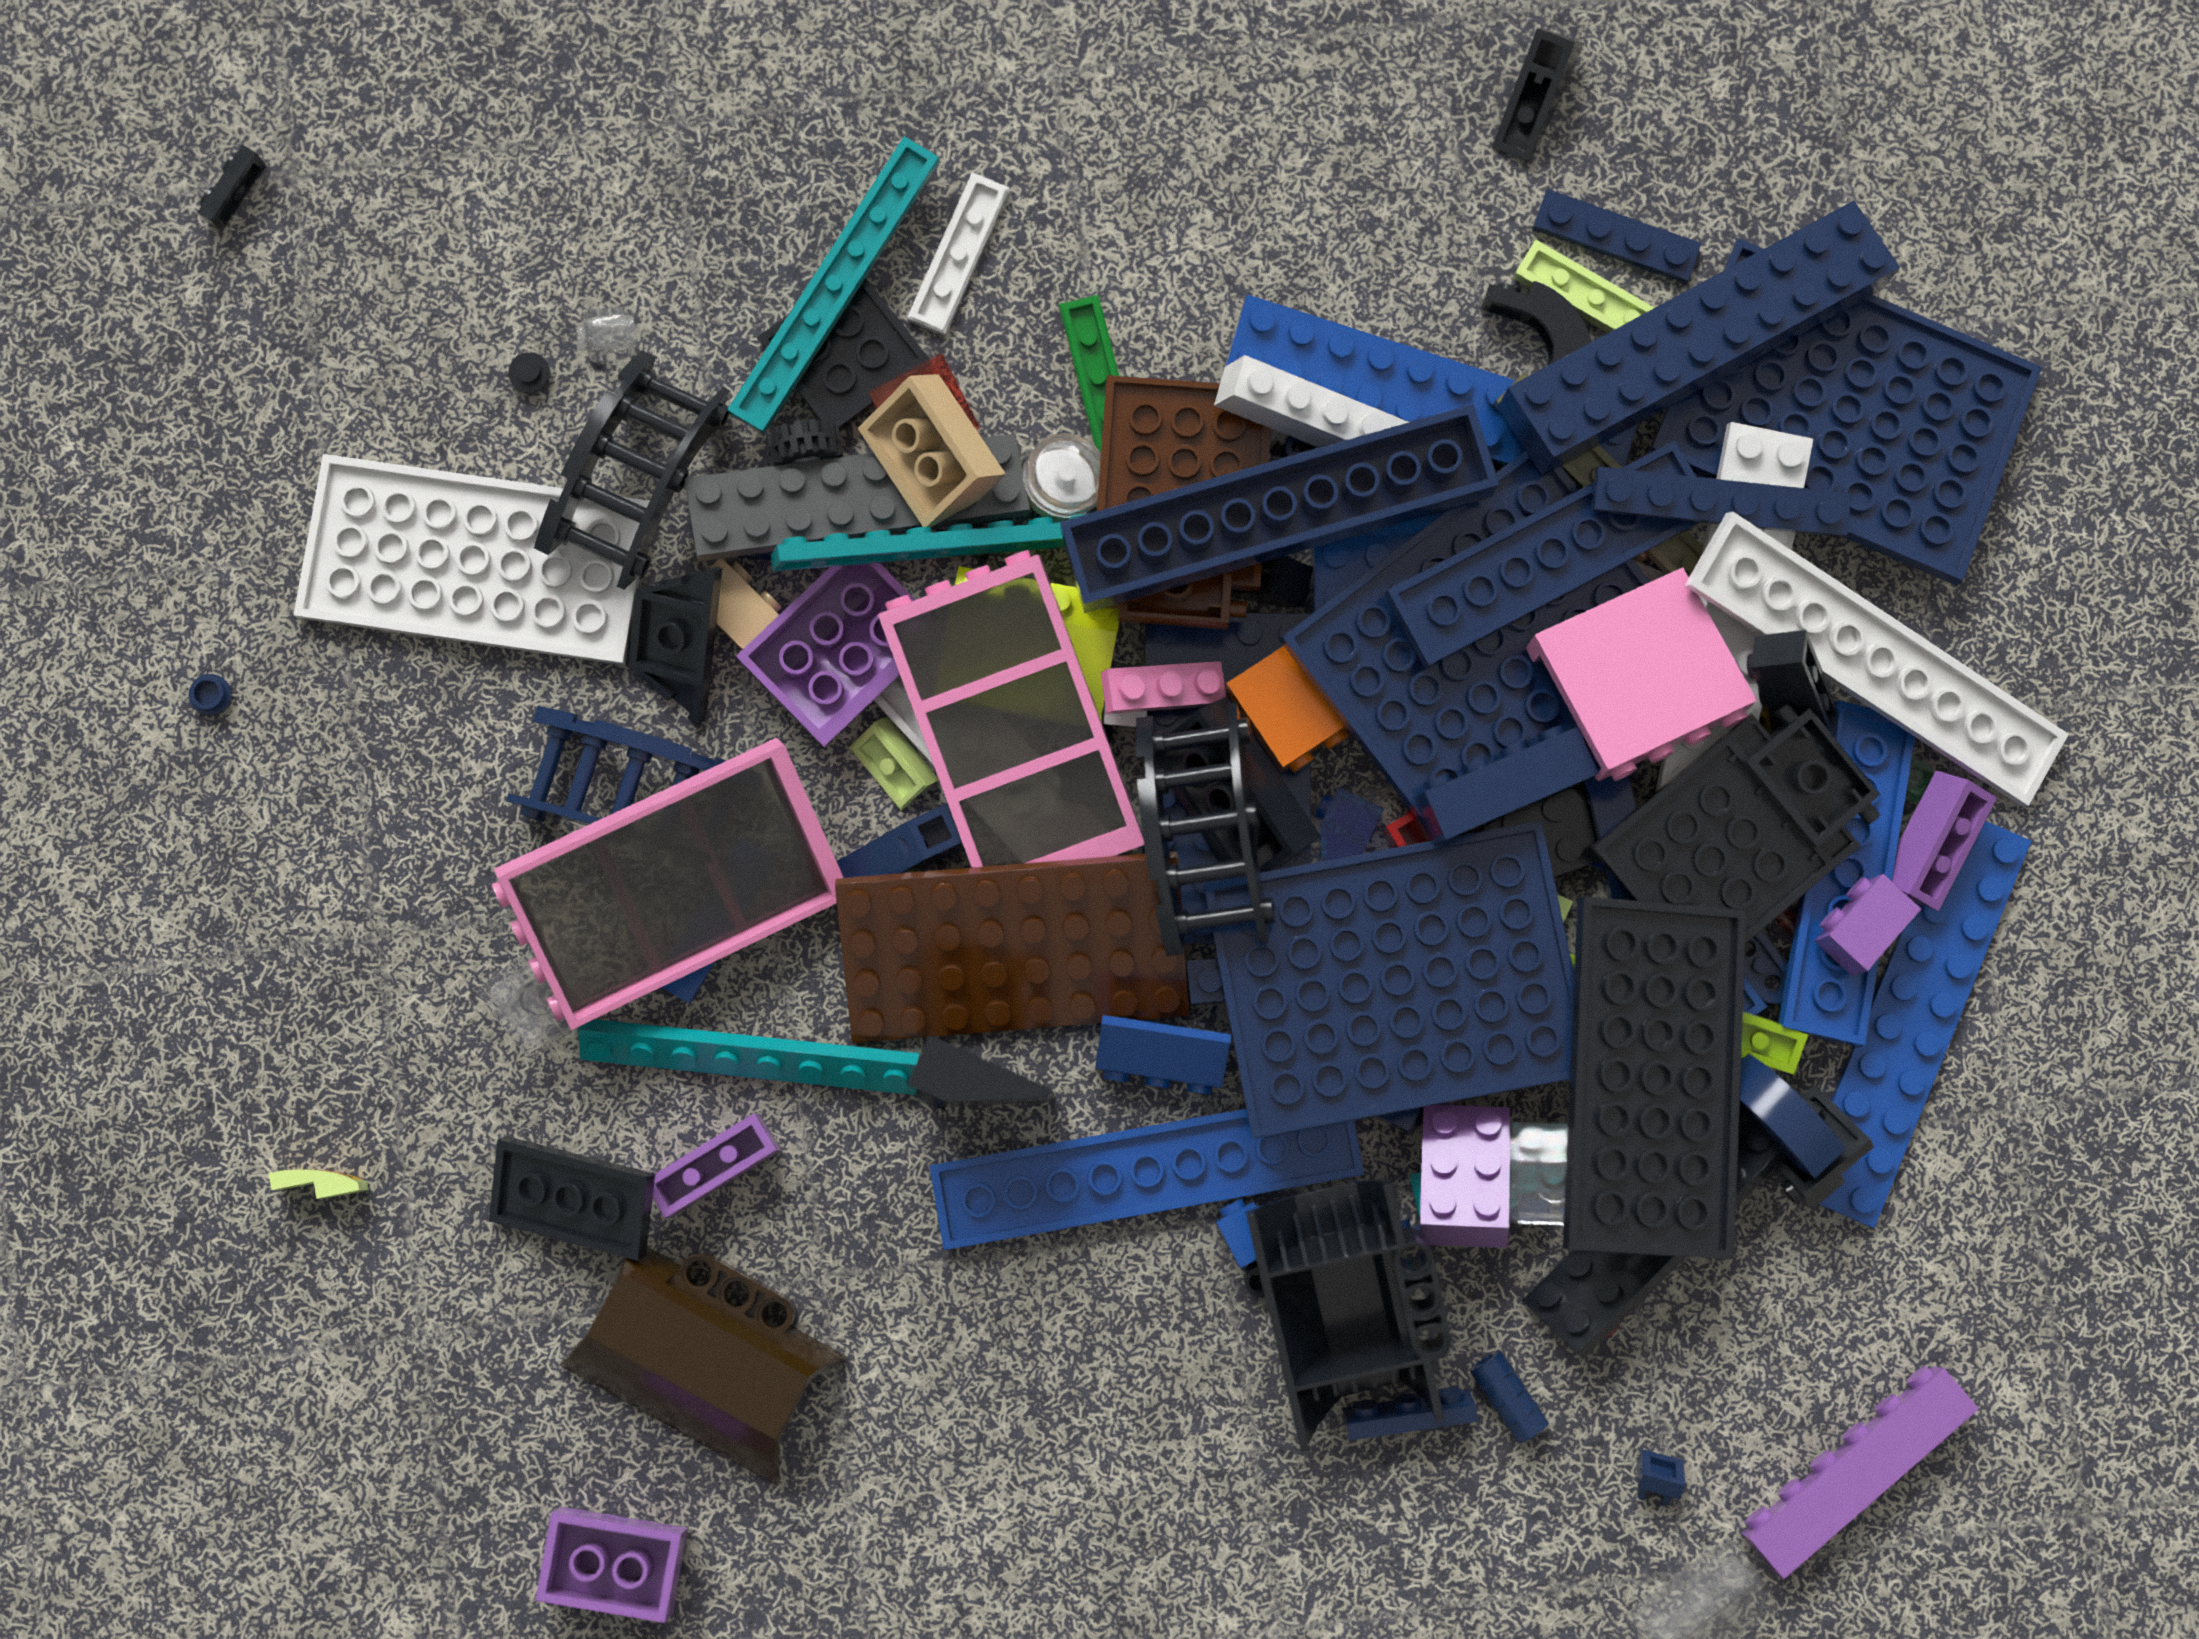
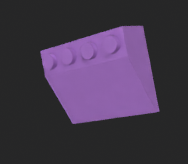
(829, 649)

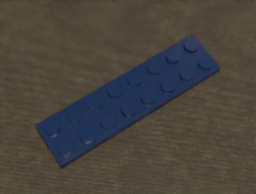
(1527, 566)

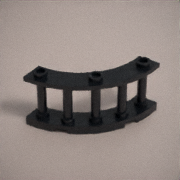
(597, 442)
(1161, 829)

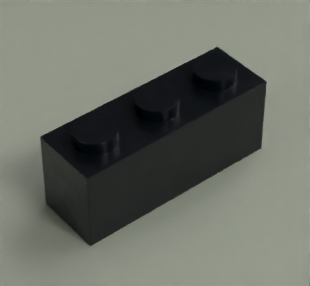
(1791, 673)

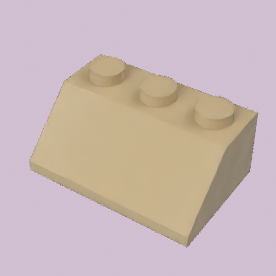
(931, 449)

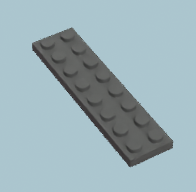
(817, 498)

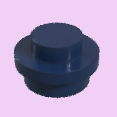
(210, 694)

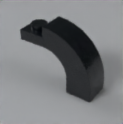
(1544, 312)

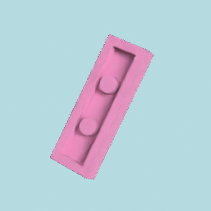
(1162, 687)

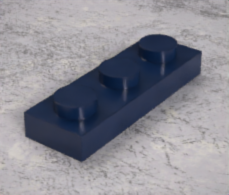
(1407, 1414)

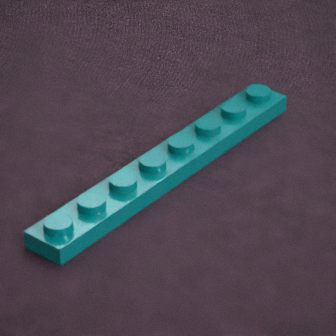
(833, 285)
(917, 544)
(747, 1056)

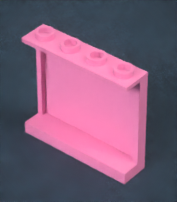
(1644, 674)

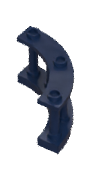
(596, 737)

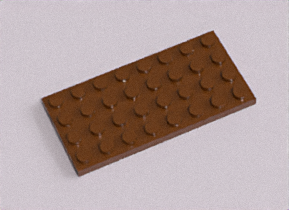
(1006, 948)

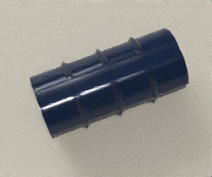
(1509, 1396)

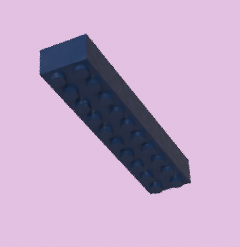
(1697, 337)
(1279, 508)

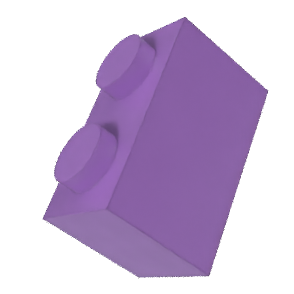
(1866, 923)

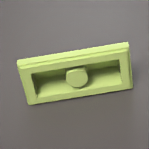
(893, 763)

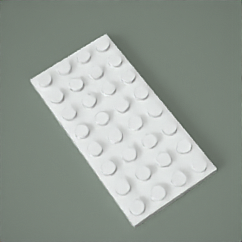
(460, 563)

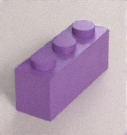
(1940, 838)
(713, 1165)

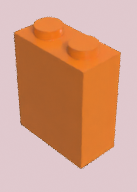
(1285, 711)

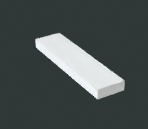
(958, 254)

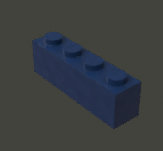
(1506, 784)

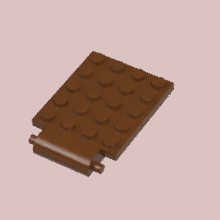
(1167, 438)

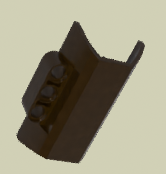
(701, 1358)

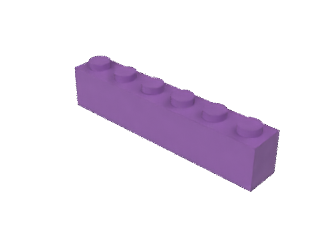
(1859, 1470)

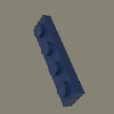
(1616, 236)

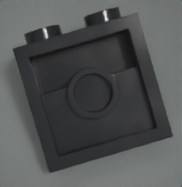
(1803, 1187)

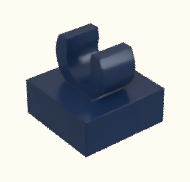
(1660, 1475)

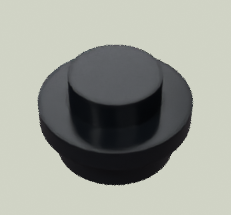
(529, 372)

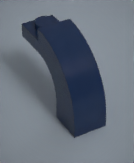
(1787, 1118)

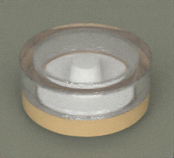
(1062, 476)

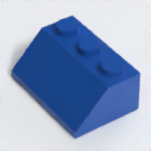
(1162, 1054)

